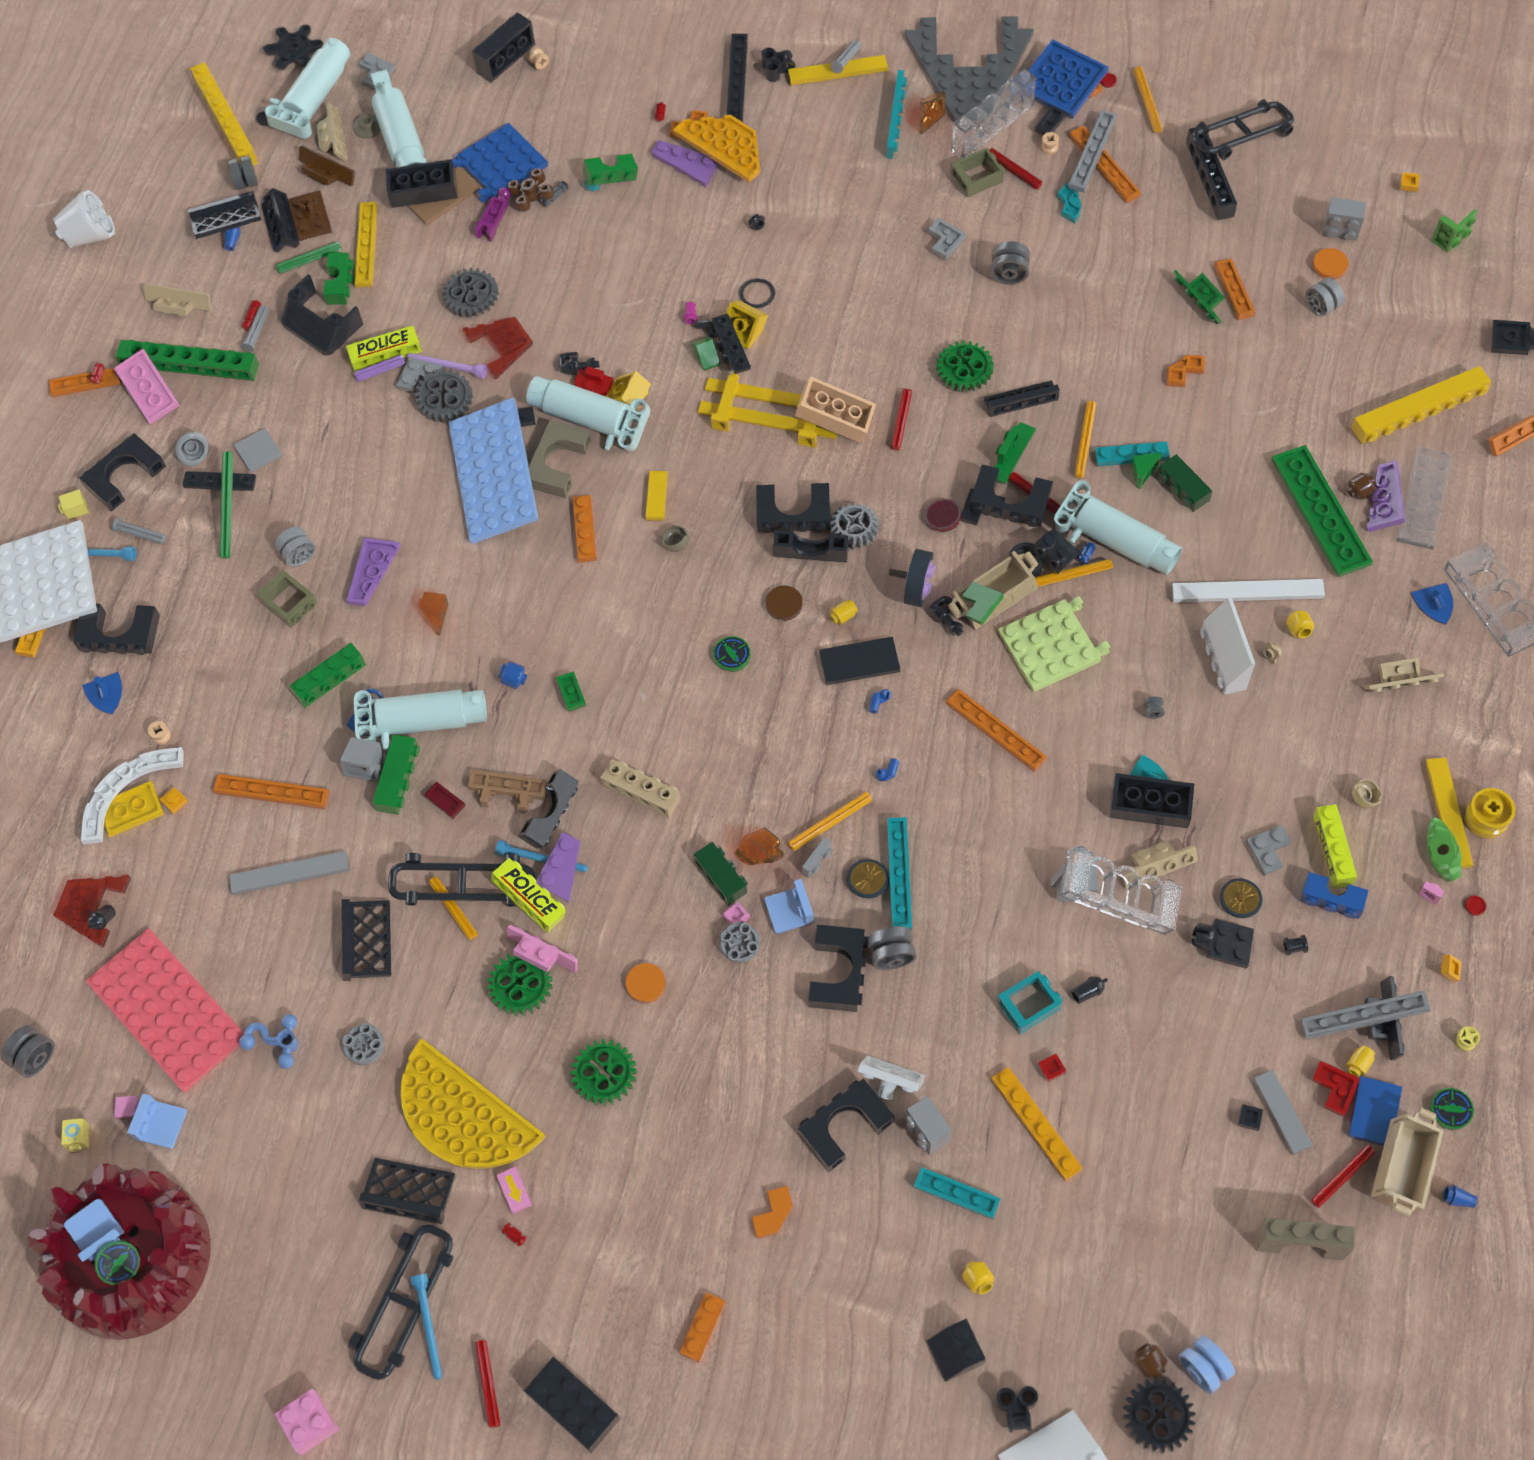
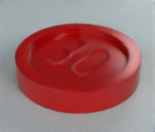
(1109, 80)
(1475, 905)

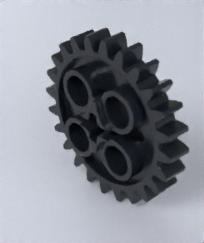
(1174, 1429)

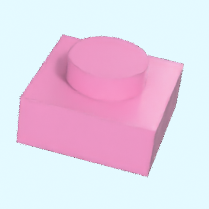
(1431, 892)

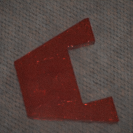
(507, 338)
(82, 898)

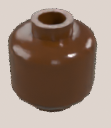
(1361, 486)
(1150, 1360)

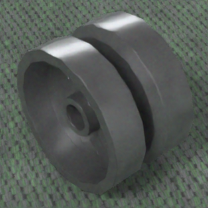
(1010, 263)
(892, 948)
(27, 1051)

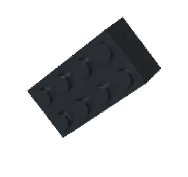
(503, 47)
(421, 183)
(1152, 800)
(572, 1404)

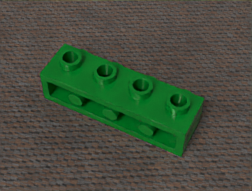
(327, 675)

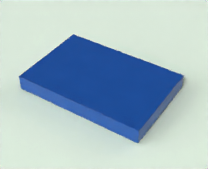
(1373, 1109)

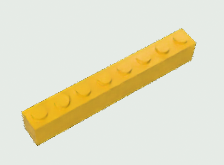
(222, 112)
(1421, 405)

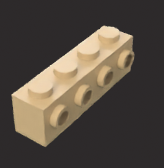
(640, 788)

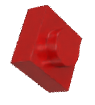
(1052, 1067)

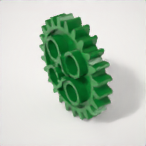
(952, 367)
(531, 996)
(590, 1085)

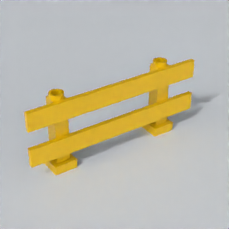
(724, 412)

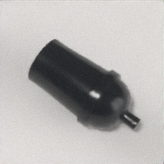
(99, 919)
(1090, 988)

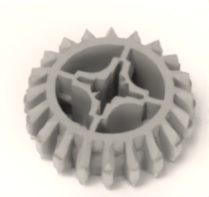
(853, 519)

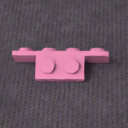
(538, 952)

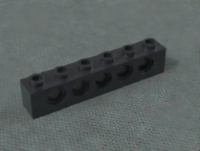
(1213, 178)

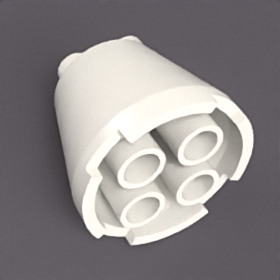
(84, 221)

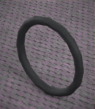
(757, 280)

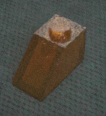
(434, 609)

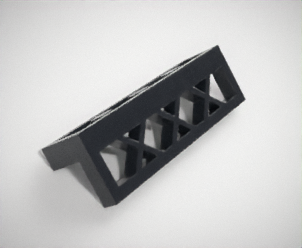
(282, 216)
(1021, 398)

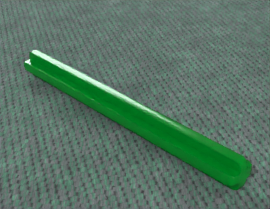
(226, 504)

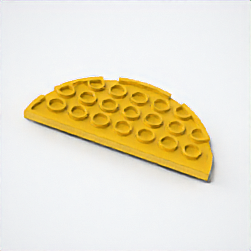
(459, 1116)

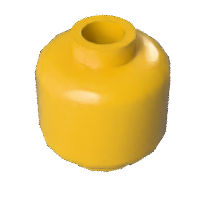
(1300, 624)
(978, 1277)

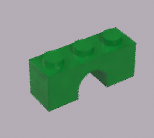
(598, 173)
(338, 290)

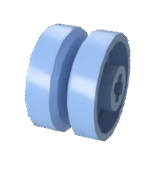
(1206, 1364)

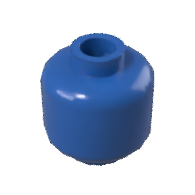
(512, 675)

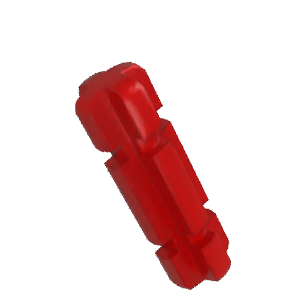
(251, 315)

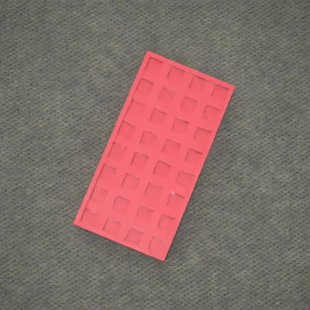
(166, 1010)

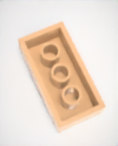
(835, 409)

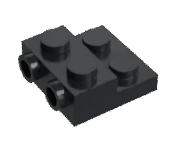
(1055, 550)

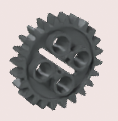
(470, 292)
(460, 395)

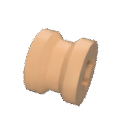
(538, 58)
(1050, 143)
(160, 737)

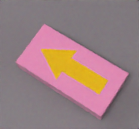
(514, 1190)

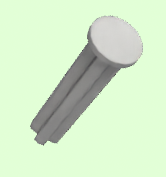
(838, 65)
(248, 344)
(119, 525)

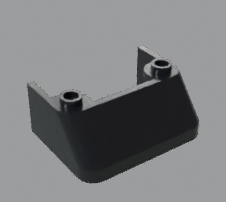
(321, 334)

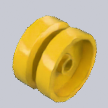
(1489, 813)

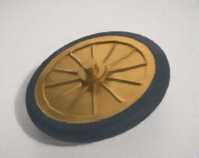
(868, 878)
(1241, 898)

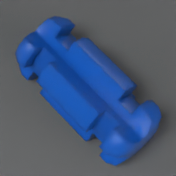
(1086, 553)

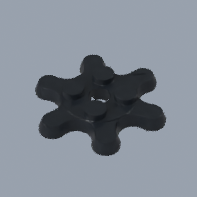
(284, 46)

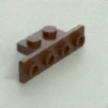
(324, 168)

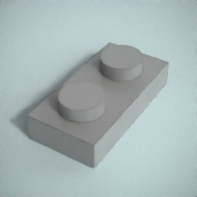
(813, 864)

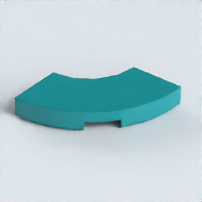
(1071, 203)

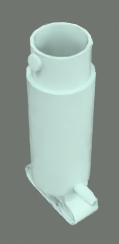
(308, 90)
(396, 122)
(590, 410)
(1116, 530)
(417, 713)

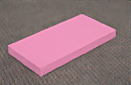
(146, 386)

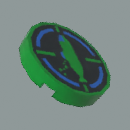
(731, 654)
(1452, 1108)
(117, 1261)

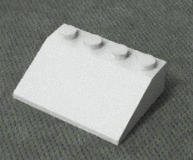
(1228, 648)
(1060, 1440)

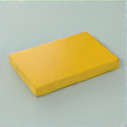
(133, 809)

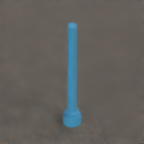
(127, 553)
(504, 848)
(419, 1283)

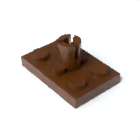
(309, 215)

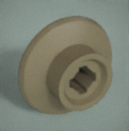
(366, 126)

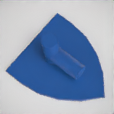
(1435, 602)
(105, 692)

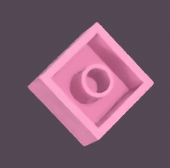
(306, 1421)

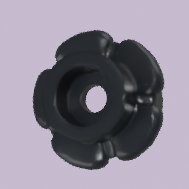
(757, 222)

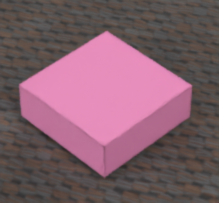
(736, 913)
(125, 1107)

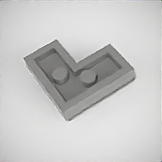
(374, 64)
(948, 237)
(414, 371)
(1264, 847)

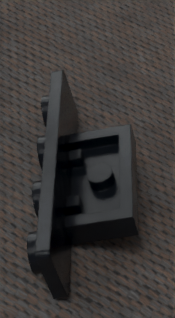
(730, 345)
(212, 481)
(1390, 1030)

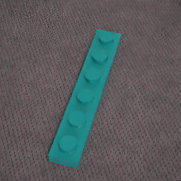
(896, 120)
(899, 872)

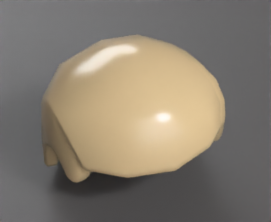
(1366, 793)

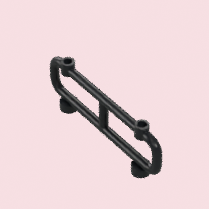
(1224, 150)
(413, 862)
(360, 1342)

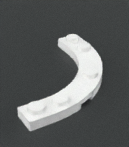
(116, 780)

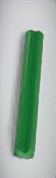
(308, 257)

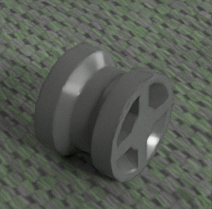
(1154, 707)

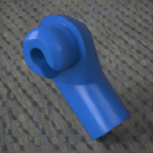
(879, 698)
(889, 773)

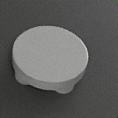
(739, 942)
(363, 1044)

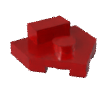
(593, 380)

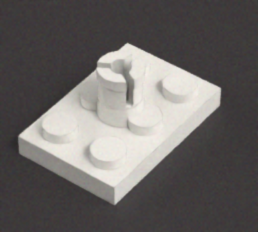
(890, 1076)

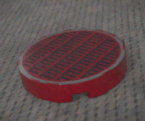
(943, 515)

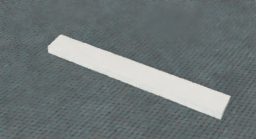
(1248, 590)

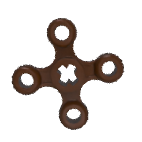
(530, 190)

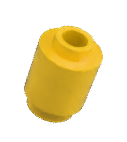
(843, 612)
(1360, 1061)

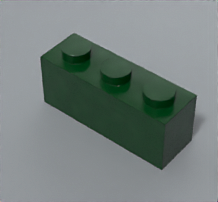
(1184, 483)
(721, 873)

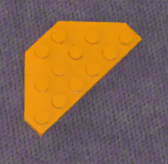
(724, 141)

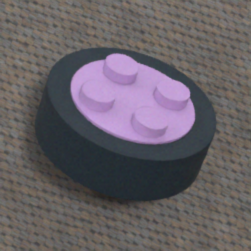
(917, 577)

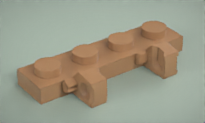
(523, 788)

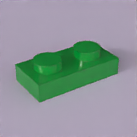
(571, 691)

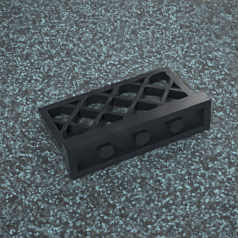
(225, 208)
(348, 935)
(401, 1207)

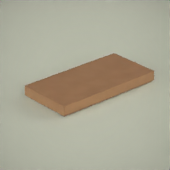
(431, 211)

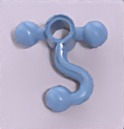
(288, 1022)

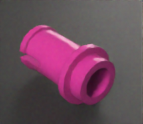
(690, 313)

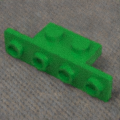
(1204, 291)
(1012, 449)

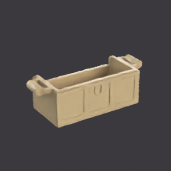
(1007, 577)
(1408, 1162)

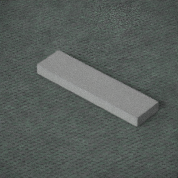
(1282, 1112)

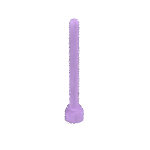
(479, 370)

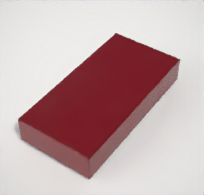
(444, 800)

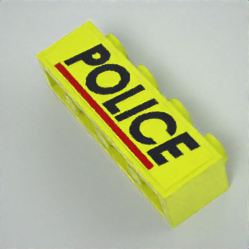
(383, 347)
(1334, 846)
(528, 895)

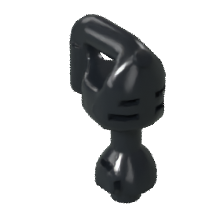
(573, 365)
(944, 614)

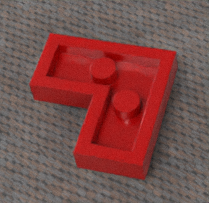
(1341, 1086)

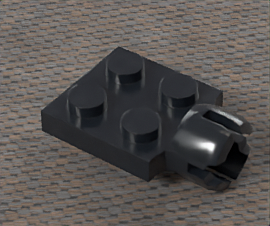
(1512, 337)
(1225, 942)

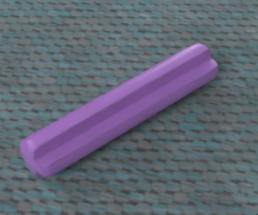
(379, 368)

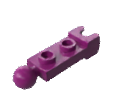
(493, 214)

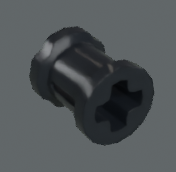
(1295, 945)

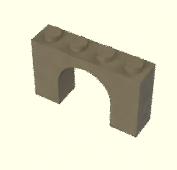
(556, 437)
(1334, 1240)

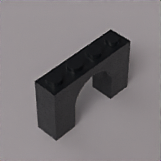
(130, 451)
(1027, 512)
(814, 518)
(136, 640)
(845, 994)
(857, 1098)

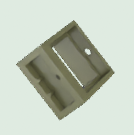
(959, 169)
(275, 588)

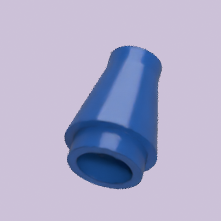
(231, 237)
(1458, 1197)

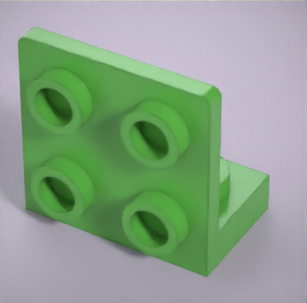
(1449, 234)

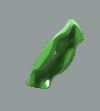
(1447, 865)

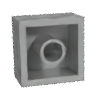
(1344, 218)
(928, 1126)

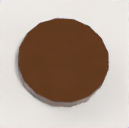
(784, 602)

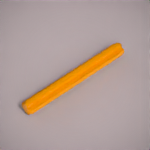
(1148, 99)
(1085, 439)
(1074, 572)
(829, 821)

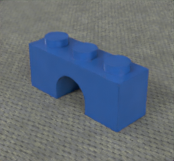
(1317, 894)

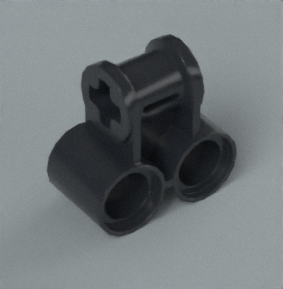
(776, 63)
(1017, 1411)

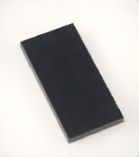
(859, 660)

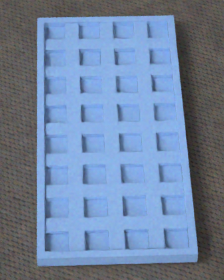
(493, 471)

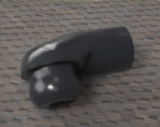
(708, 325)

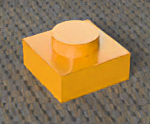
(1409, 182)
(173, 800)
(1451, 968)

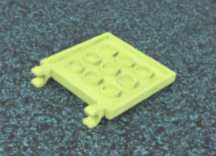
(1051, 644)

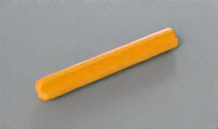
(454, 910)

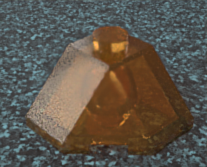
(931, 110)
(759, 848)

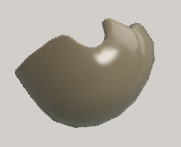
(675, 538)

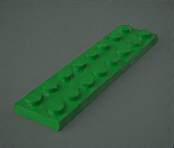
(1322, 511)

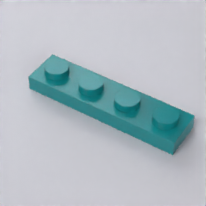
(1124, 453)
(957, 1193)

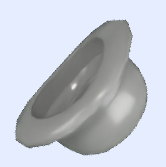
(192, 448)

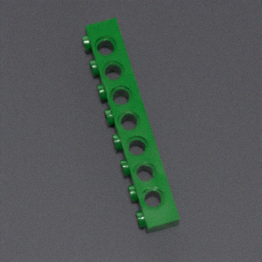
(193, 359)

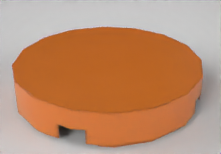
(1330, 263)
(645, 982)

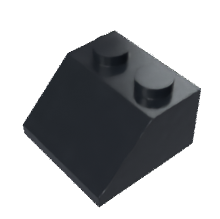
(956, 1350)

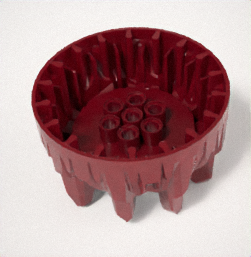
(171, 1247)

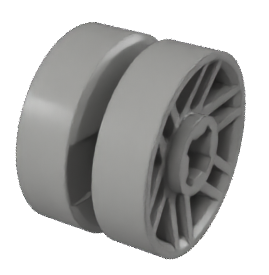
(1324, 296)
(295, 546)

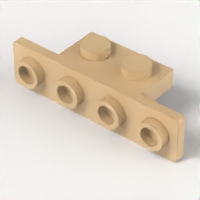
(331, 133)
(176, 300)
(1401, 672)
(1162, 859)

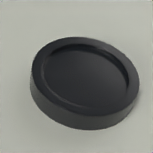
(262, 119)

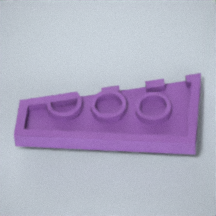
(690, 162)

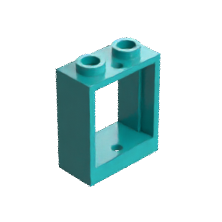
(1013, 1013)

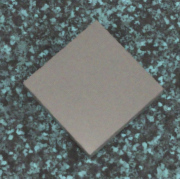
(258, 450)

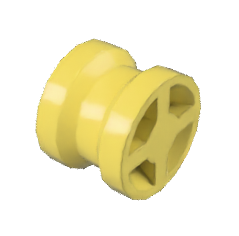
(1469, 1034)

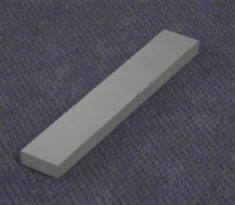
(1092, 151)
(289, 872)
(1365, 1015)

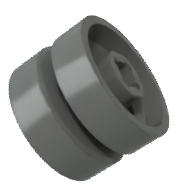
(243, 172)

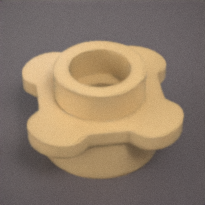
(1271, 652)

